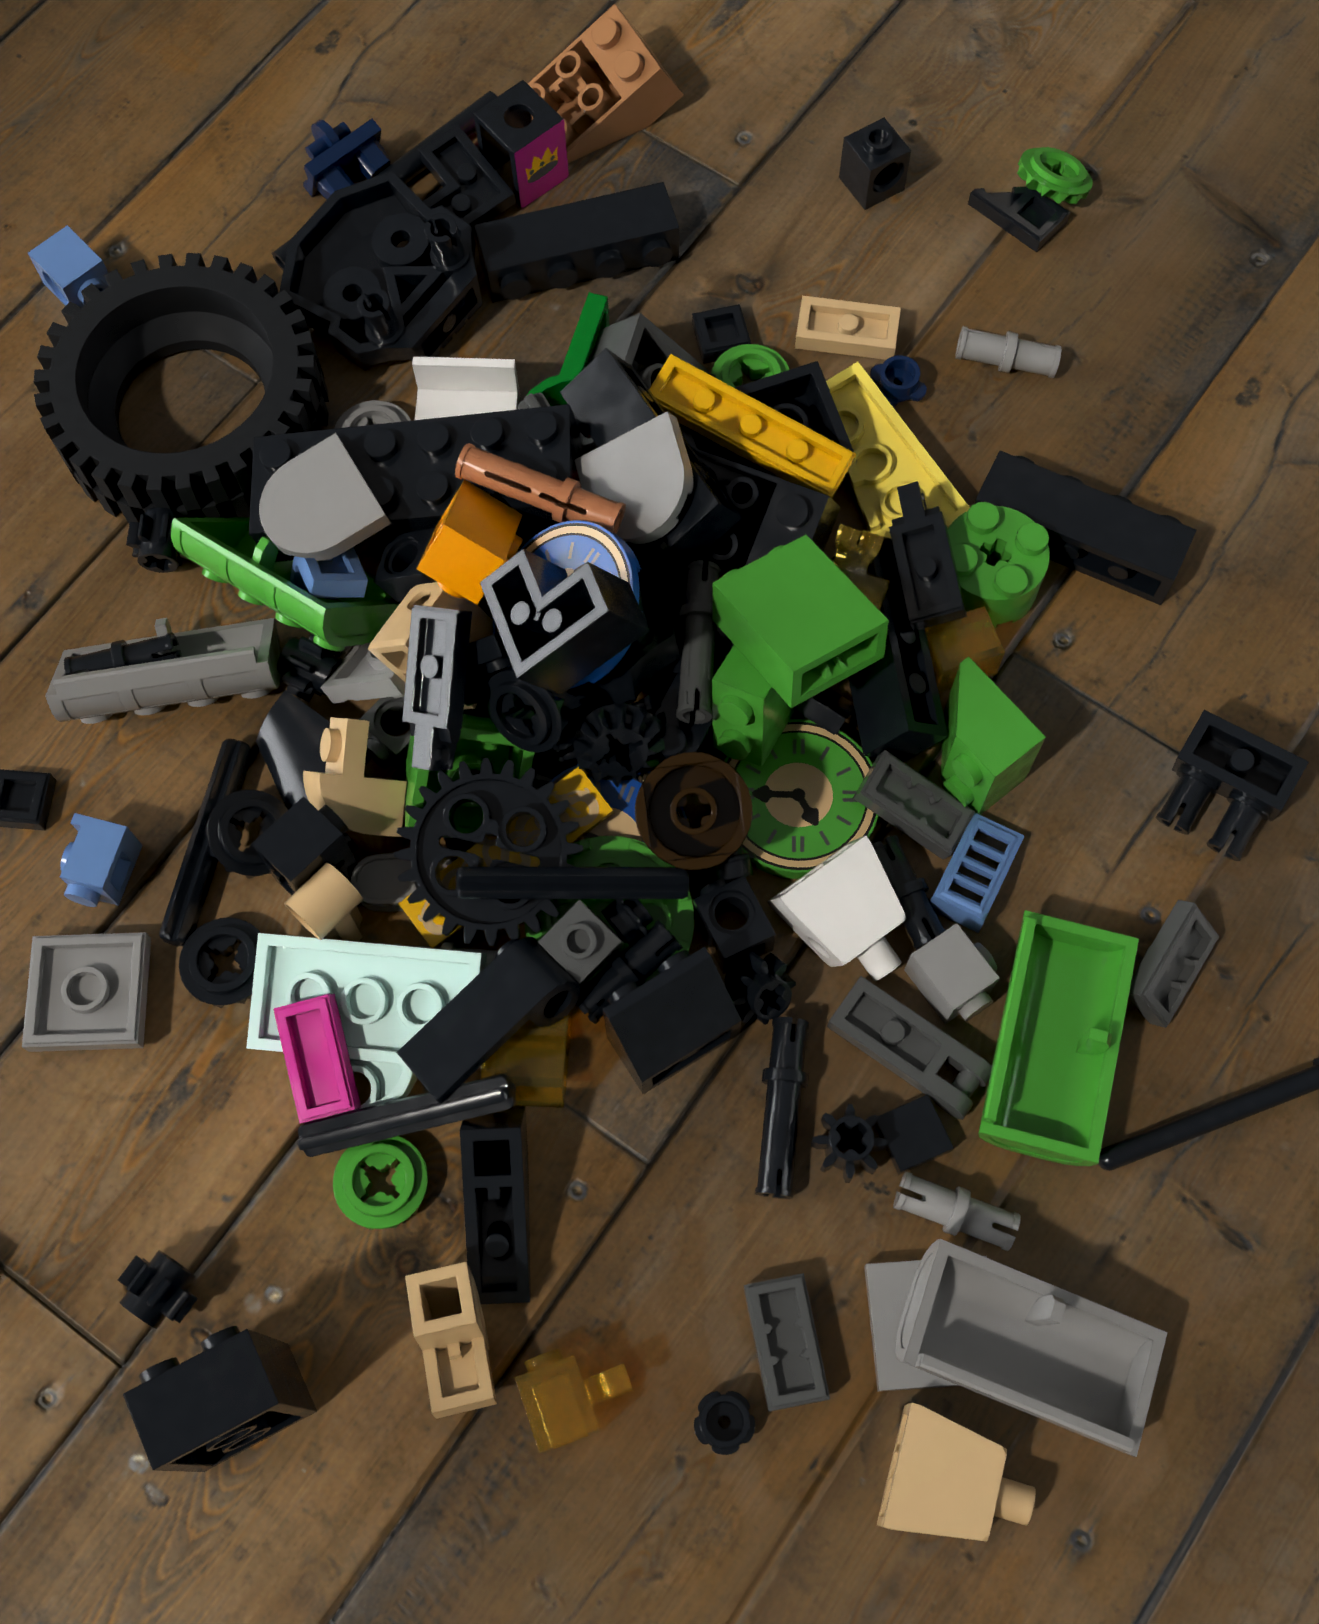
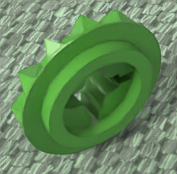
(1055, 174)
(752, 359)
(352, 1183)

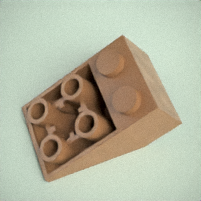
(606, 85)

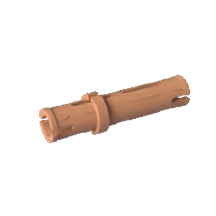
(558, 497)

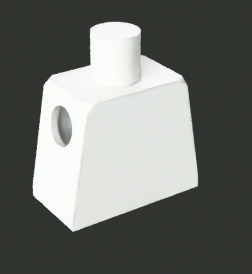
(845, 909)

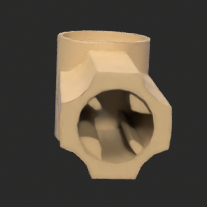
(328, 906)

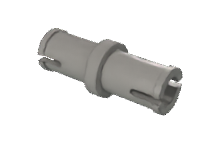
(1008, 352)
(957, 1211)

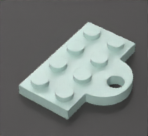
(380, 993)

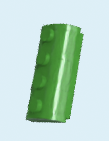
(235, 558)
(1059, 1041)

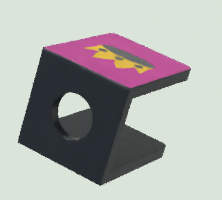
(533, 146)

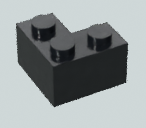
(559, 623)

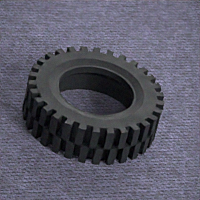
(147, 320)

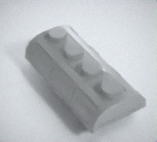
(212, 665)
(1030, 1345)

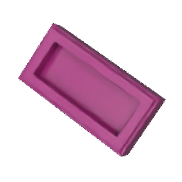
(317, 1058)

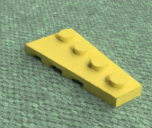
(886, 454)

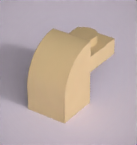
(362, 802)
(452, 1338)

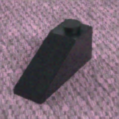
(497, 1204)

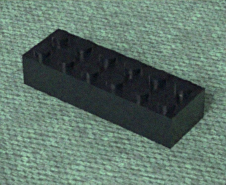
(415, 463)

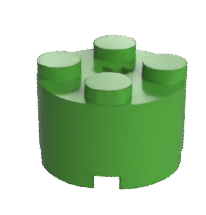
(999, 560)

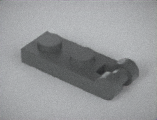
(909, 1046)

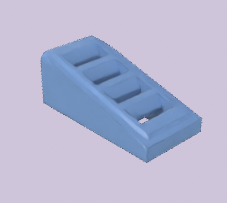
(961, 908)

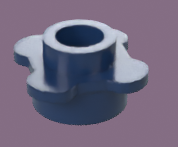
(903, 370)

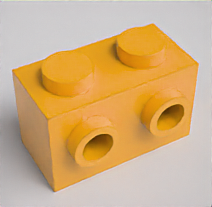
(470, 542)

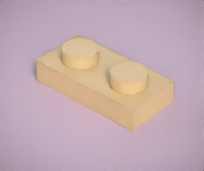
(847, 327)

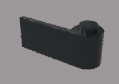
(512, 989)

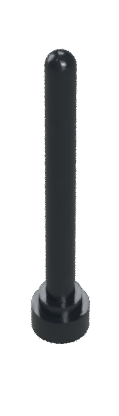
(1210, 1118)

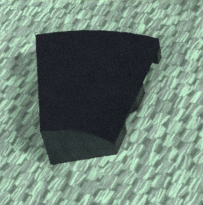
(292, 745)

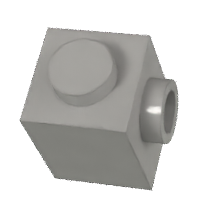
(954, 974)

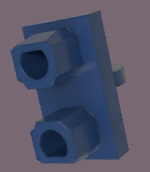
(340, 151)

